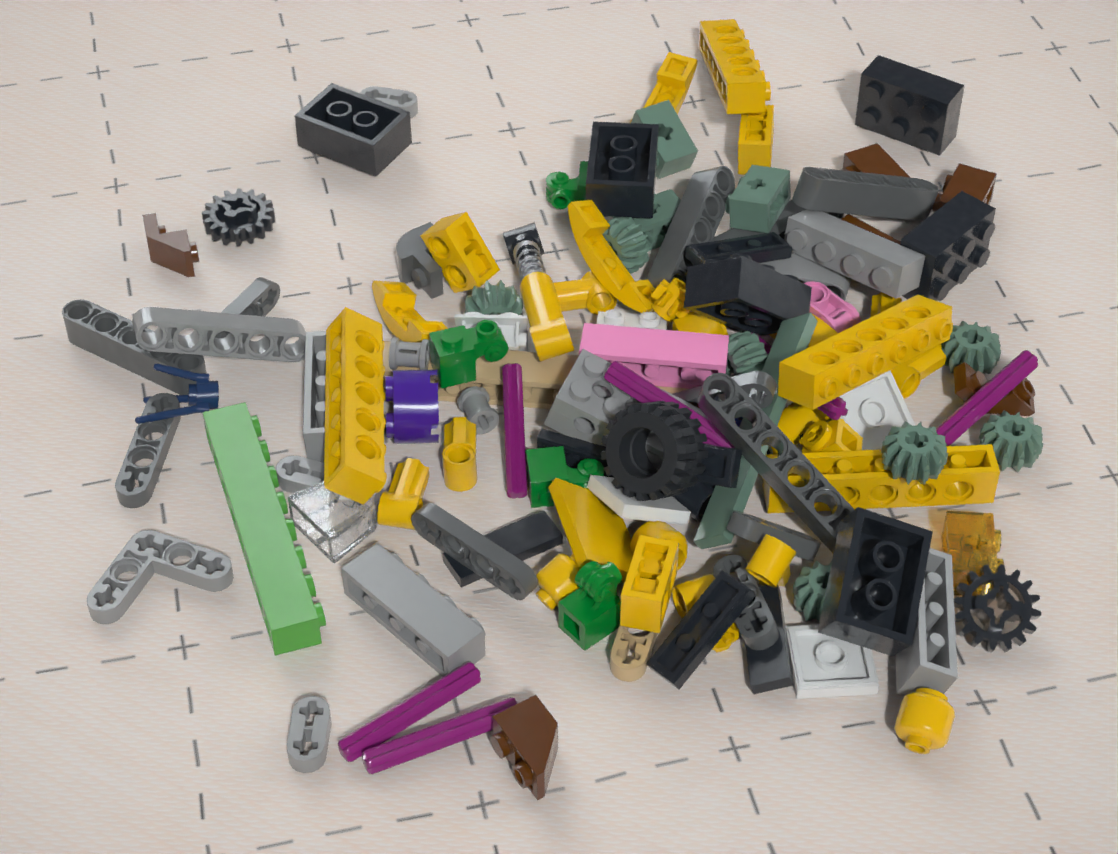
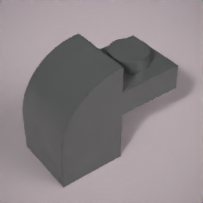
(417, 263)

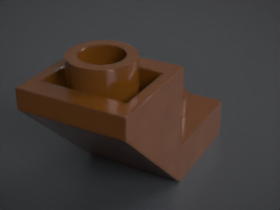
(171, 248)
(1019, 399)

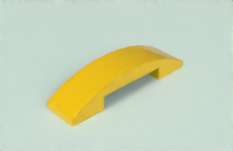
(673, 80)
(587, 227)
(397, 310)

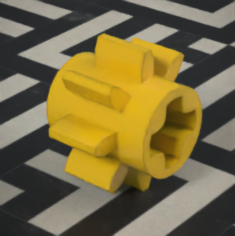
(670, 299)

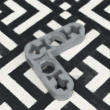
(147, 563)

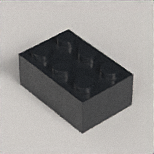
(909, 105)
(353, 129)
(623, 168)
(953, 244)
(745, 294)
(875, 582)

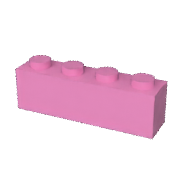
(659, 355)

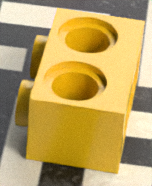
(755, 139)
(460, 252)
(649, 584)

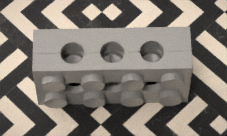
(590, 402)

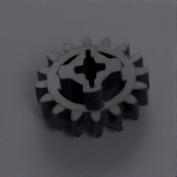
(238, 217)
(1013, 609)

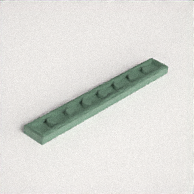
(791, 338)

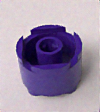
(414, 406)

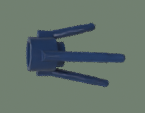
(200, 397)

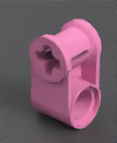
(831, 307)

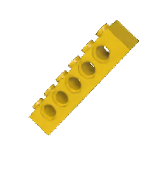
(733, 67)
(864, 351)
(354, 407)
(863, 482)

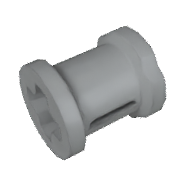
(409, 354)
(475, 404)

